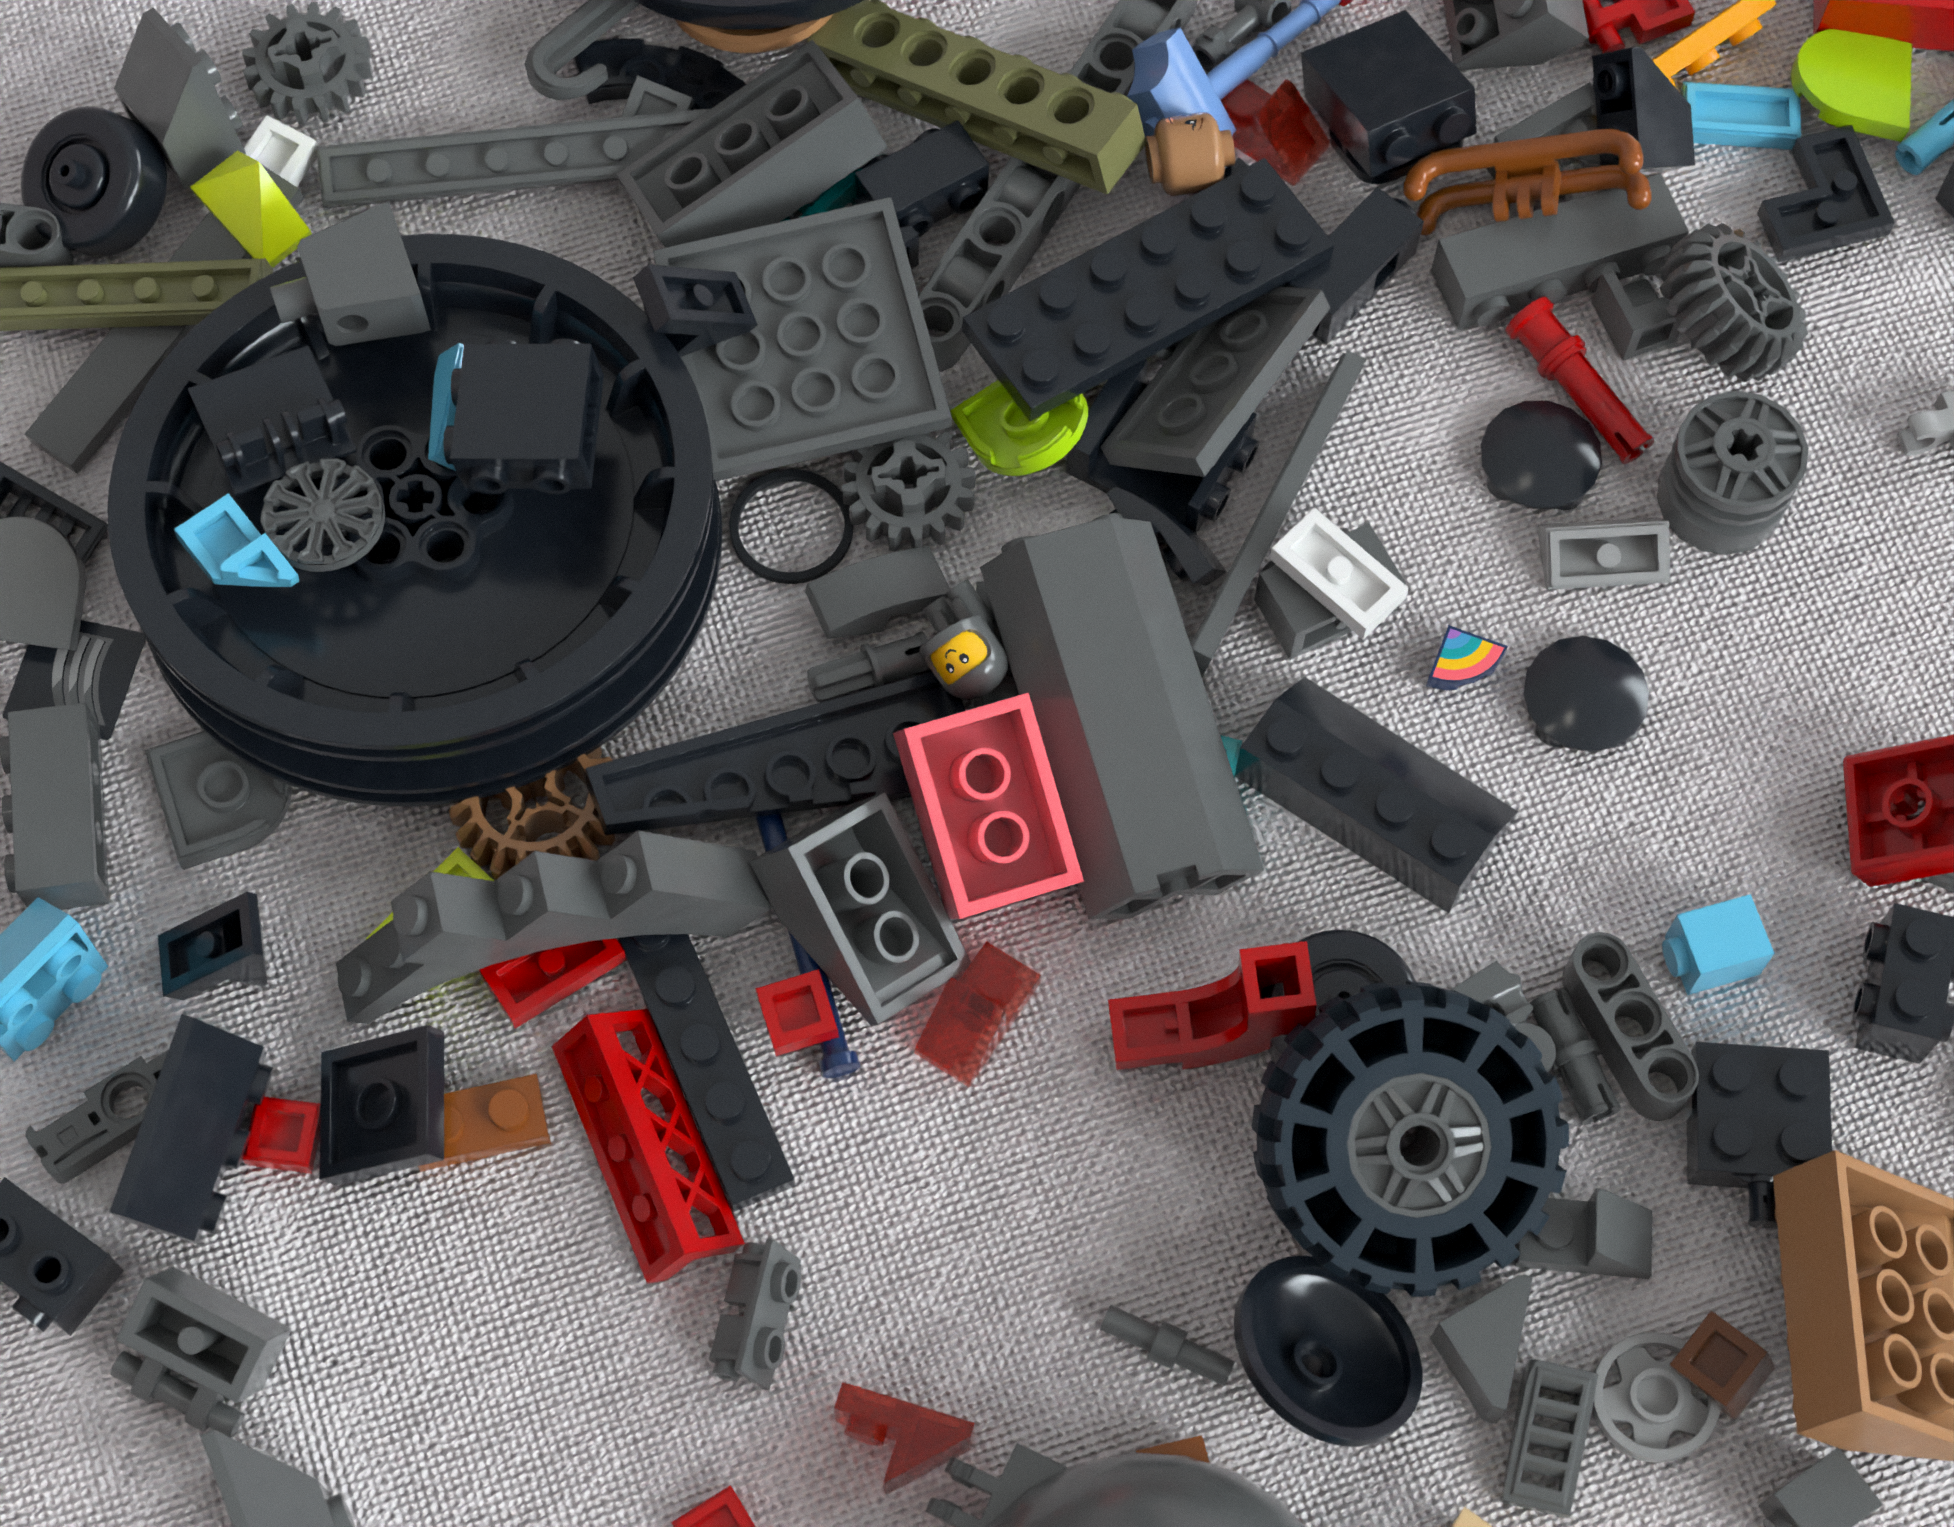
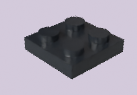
(382, 1105)

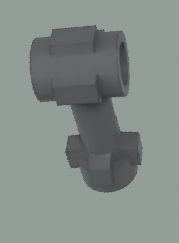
(1218, 44)

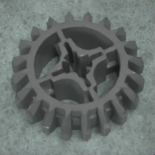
(1733, 302)

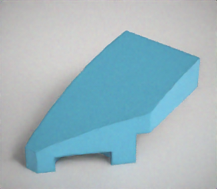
(233, 549)

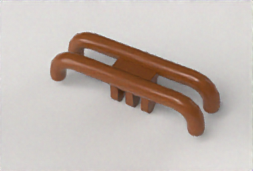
(1528, 173)

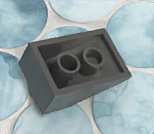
(863, 908)

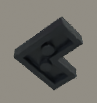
(1840, 202)

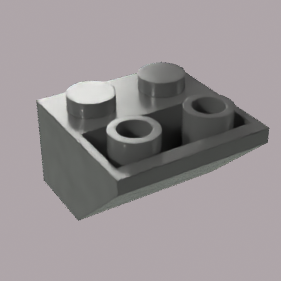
(1512, 31)
(174, 97)

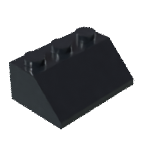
(192, 1131)

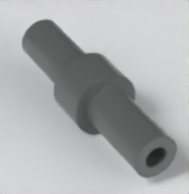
(1167, 1345)

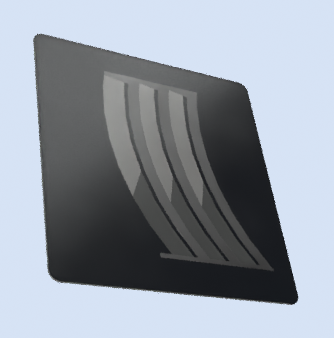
(92, 674)

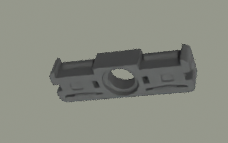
(93, 1129)

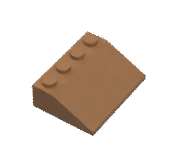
(1868, 1307)

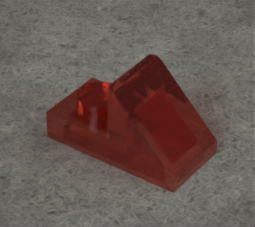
(1276, 128)
(976, 1013)
(922, 1435)

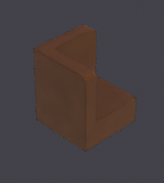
(1723, 1364)

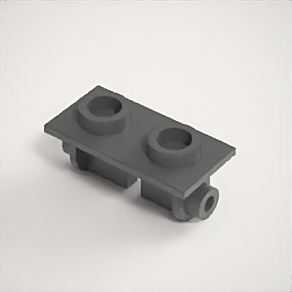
(765, 1283)

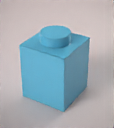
(1717, 945)

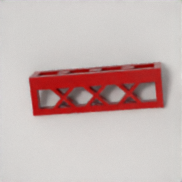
(633, 1142)

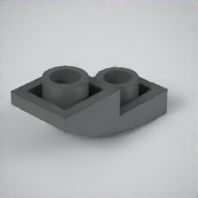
(870, 591)

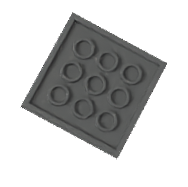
(835, 344)

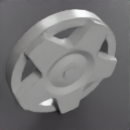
(1650, 1401)

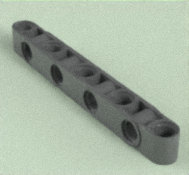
(1026, 198)

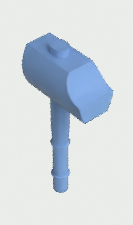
(1173, 82)

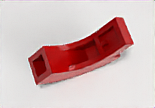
(1219, 1018)

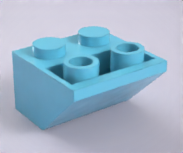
(42, 971)

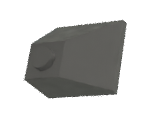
(269, 1492)

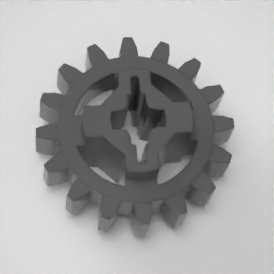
(307, 63)
(937, 478)

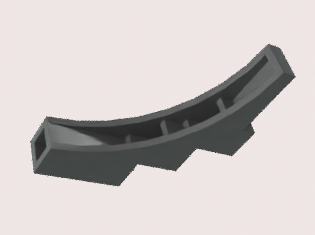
(544, 903)

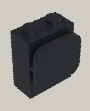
(1388, 97)

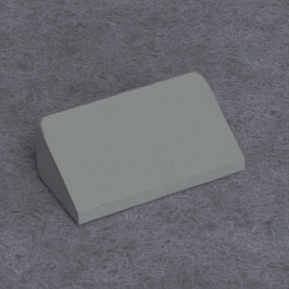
(1605, 553)

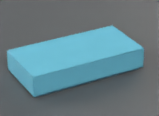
(1743, 115)

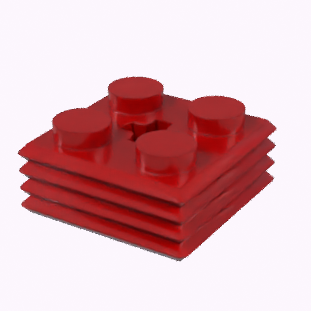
(1879, 795)

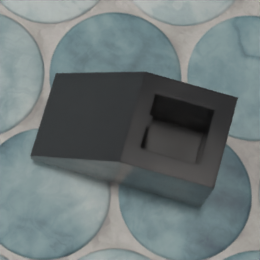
(1644, 103)

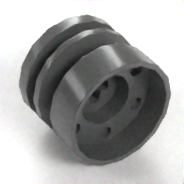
(1732, 472)

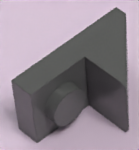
(1591, 1237)

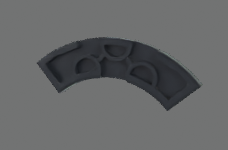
(679, 70)

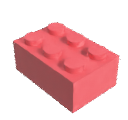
(988, 807)

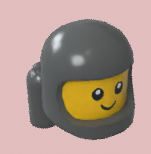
(965, 649)

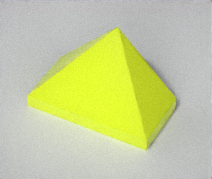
(252, 208)

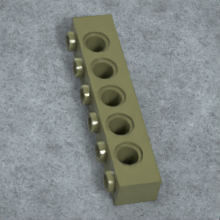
(993, 95)

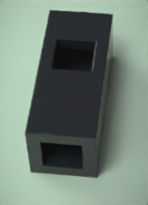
(1366, 255)

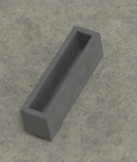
(1519, 260)

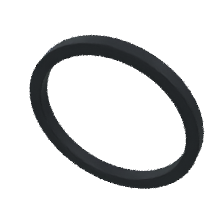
(790, 577)

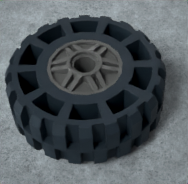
(1467, 1179)

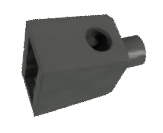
(356, 281)

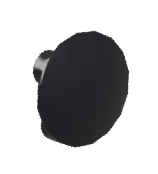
(1540, 455)
(1585, 694)

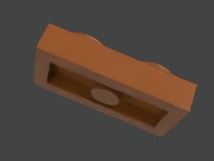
(492, 1121)

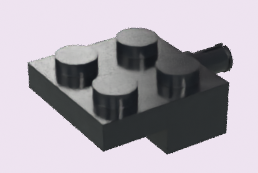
(1757, 1118)

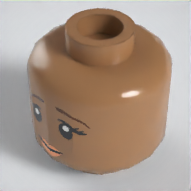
(1188, 153)

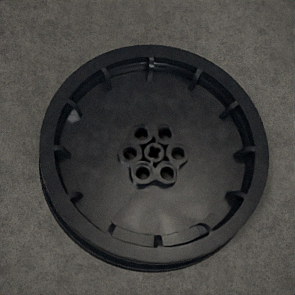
(420, 669)

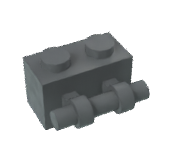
(203, 1337)

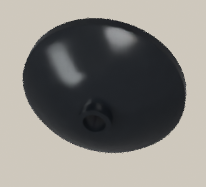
(1327, 1353)

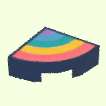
(1464, 659)

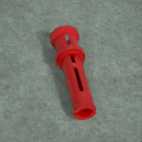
(1564, 360)

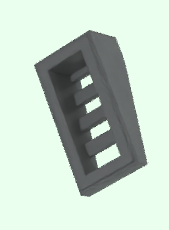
(1564, 1380)

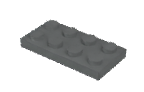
(1214, 384)

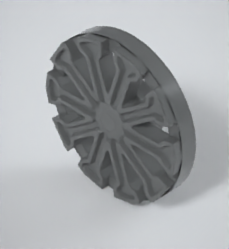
(323, 514)

